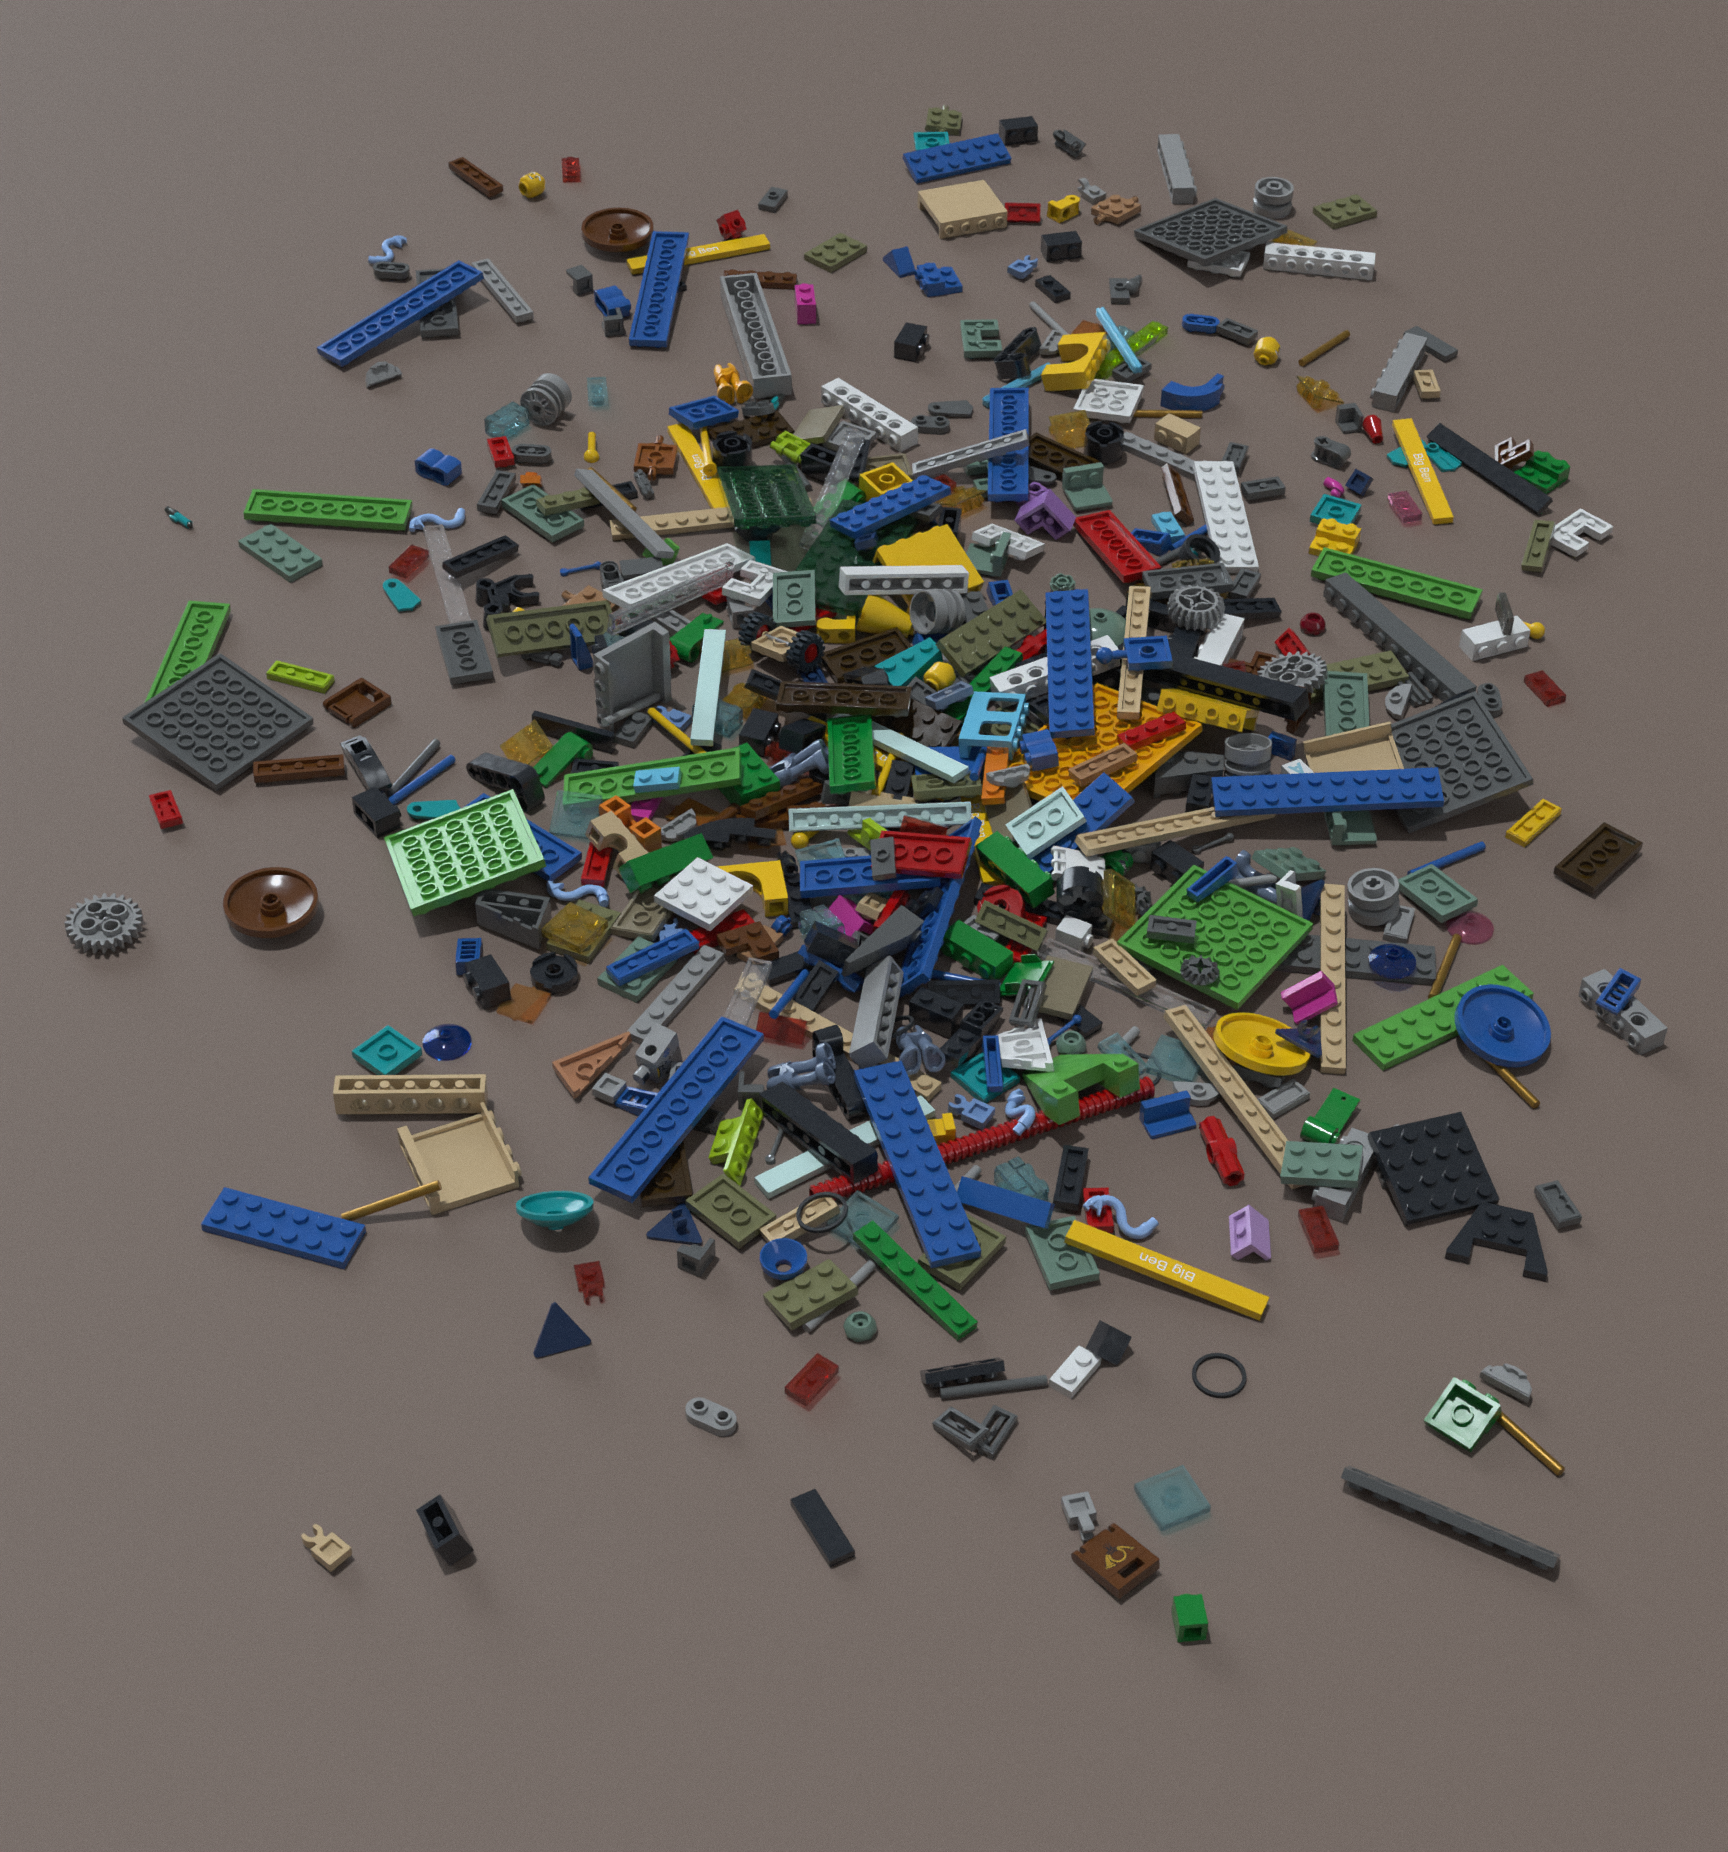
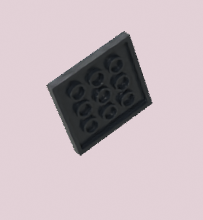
(1432, 1168)

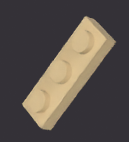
(1124, 967)
(812, 1216)

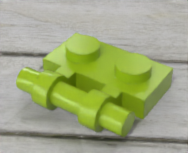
(789, 446)

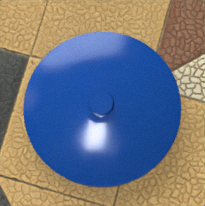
(1502, 1025)

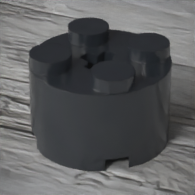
(1104, 442)
(732, 449)
(1079, 893)

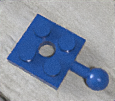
(1140, 653)

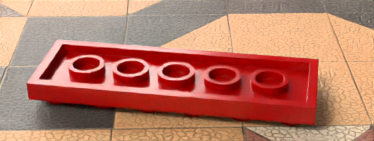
(1115, 545)

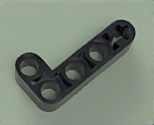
(1013, 359)
(509, 775)
(844, 1088)

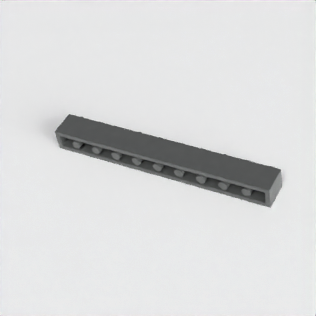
(1395, 635)

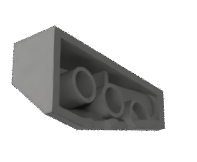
(890, 938)

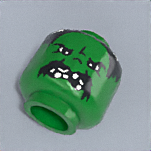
(1118, 860)

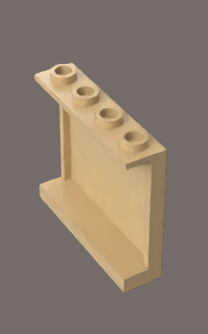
(963, 208)
(1354, 750)
(465, 1159)

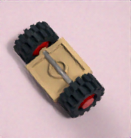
(781, 643)

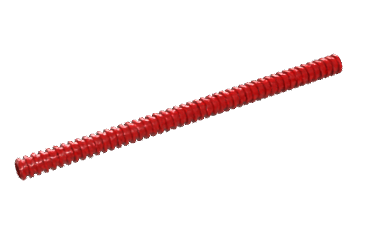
(993, 1138)

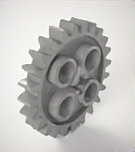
(1297, 670)
(104, 923)

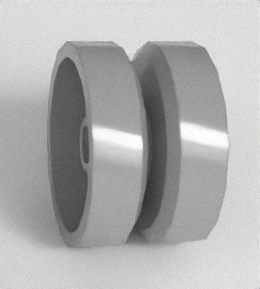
(1273, 197)
(1373, 896)

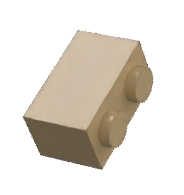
(1177, 433)

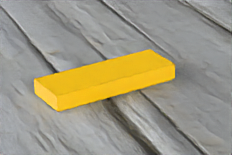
(1533, 823)

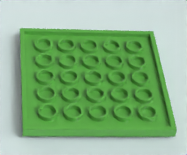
(464, 852)
(1232, 927)

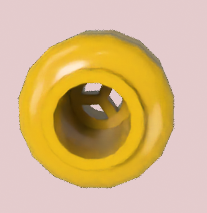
(531, 185)
(1267, 350)
(940, 676)

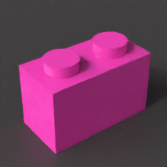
(805, 304)

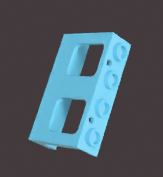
(978, 715)

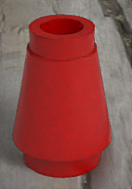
(1373, 428)

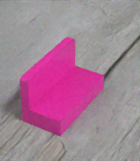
(845, 911)
(1310, 997)

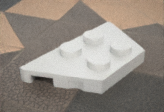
(1026, 1048)

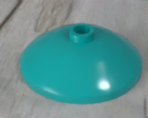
(554, 1208)

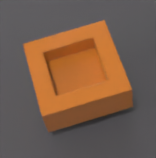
(530, 478)

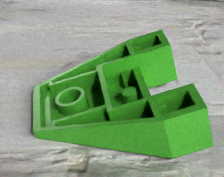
(1058, 1090)

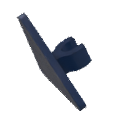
(1311, 899)
(1304, 1038)
(676, 1228)
(559, 1333)

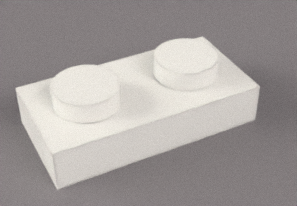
(1075, 1371)

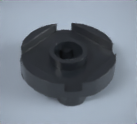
(553, 983)

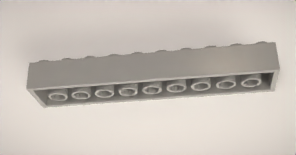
(755, 335)

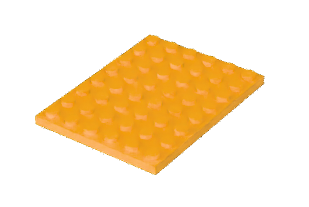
(1107, 727)

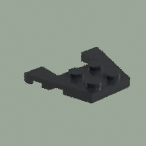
(1505, 1231)

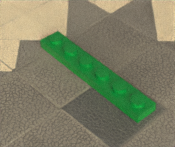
(1002, 662)
(915, 1280)

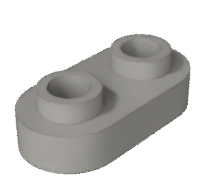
(707, 1416)

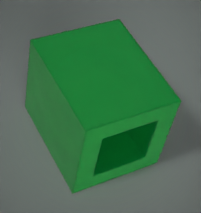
(1189, 1617)

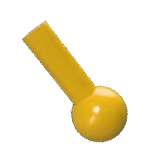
(591, 454)
(1537, 630)
(801, 839)

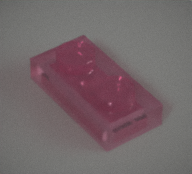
(1404, 506)

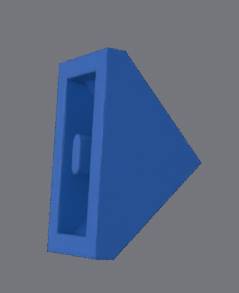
(900, 262)

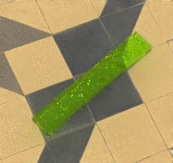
(1138, 343)

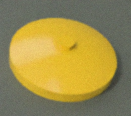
(1253, 1044)

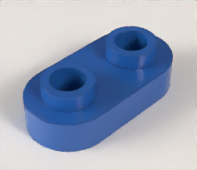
(1200, 323)

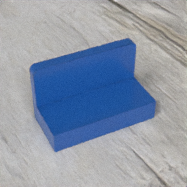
(1167, 1115)

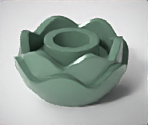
(1062, 582)
(1071, 1043)
(860, 1326)

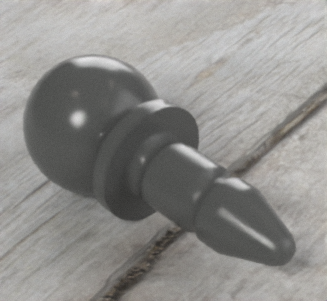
(1133, 284)

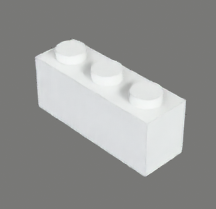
(1488, 639)

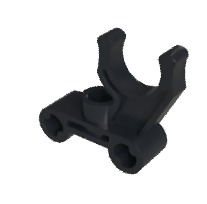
(496, 596)

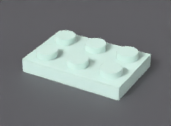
(1046, 822)

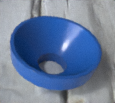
(783, 1252)

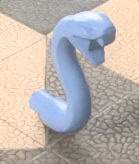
(396, 241)
(417, 522)
(555, 891)
(1014, 1110)
(1140, 1232)

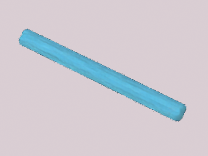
(1119, 340)

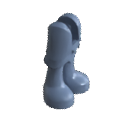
(813, 757)
(1244, 869)
(913, 1045)
(820, 1070)

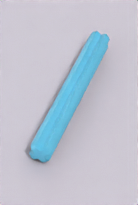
(1020, 382)

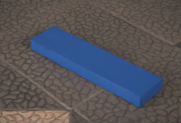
(652, 957)
(1005, 1202)

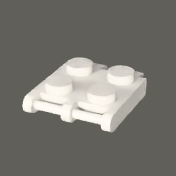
(1071, 858)

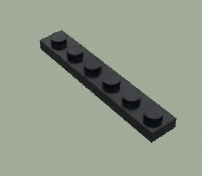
(1101, 924)

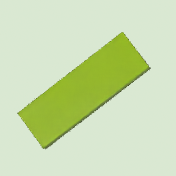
(300, 677)

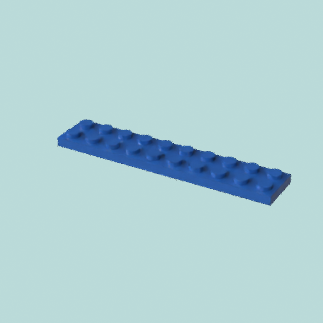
(659, 289)
(400, 313)
(1010, 471)
(1069, 664)
(1327, 792)
(923, 955)
(676, 1109)
(917, 1164)

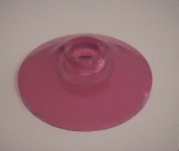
(1472, 927)

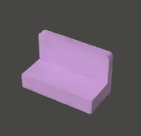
(1249, 1233)

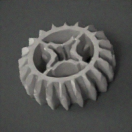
(1195, 607)

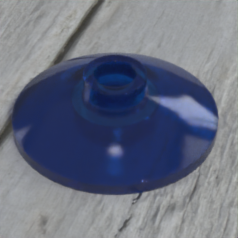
(1392, 961)
(446, 1042)

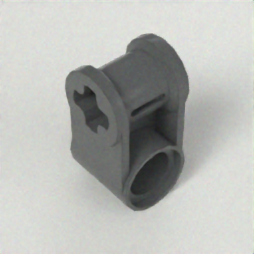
(1330, 452)
(610, 574)

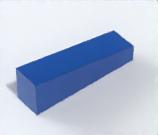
(1213, 879)
(992, 1063)

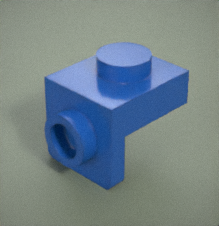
(1283, 745)

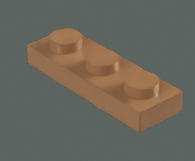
(1106, 762)

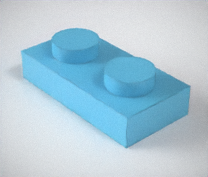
(1167, 523)
(657, 779)

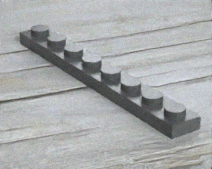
(1460, 1522)

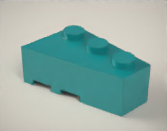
(911, 663)

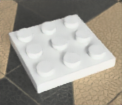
(1110, 400)
(703, 894)

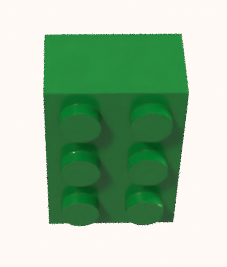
(755, 779)

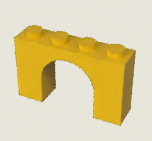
(1088, 350)
(767, 883)

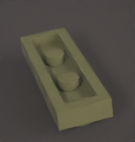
(566, 501)
(1538, 545)
(1011, 925)

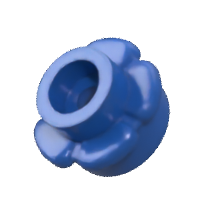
(782, 925)

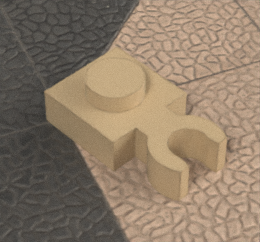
(327, 1550)

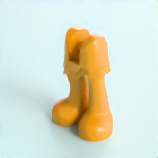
(730, 376)

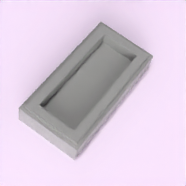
(1399, 927)
(1284, 1098)

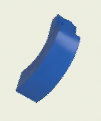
(1203, 397)

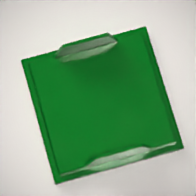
(1029, 968)

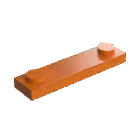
(996, 759)

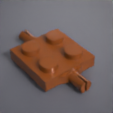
(655, 458)

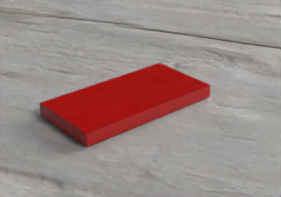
(930, 854)

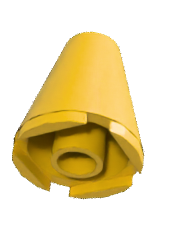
(881, 615)

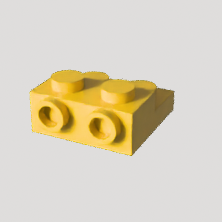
(1335, 536)

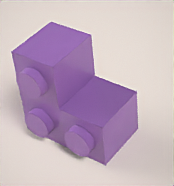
(1048, 512)

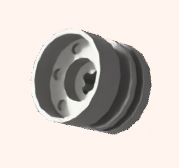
(546, 399)
(937, 611)
(1247, 755)

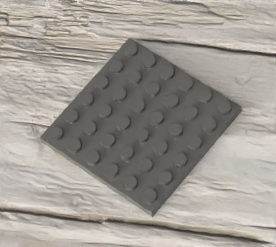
(1210, 231)
(218, 721)
(1470, 754)

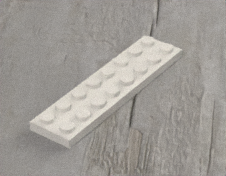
(1225, 514)
(670, 575)

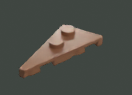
(583, 1067)

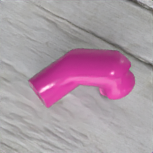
(1336, 487)

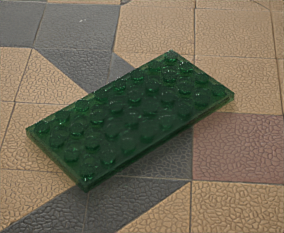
(765, 496)
(836, 550)

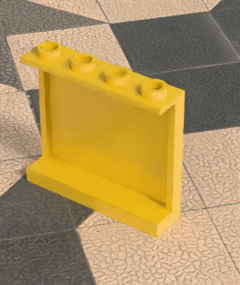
(929, 549)
(1207, 710)

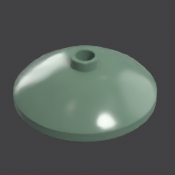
(1107, 622)

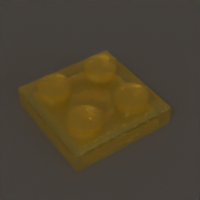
(1119, 898)
(574, 927)

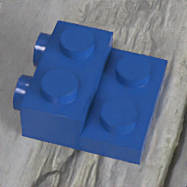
(937, 281)

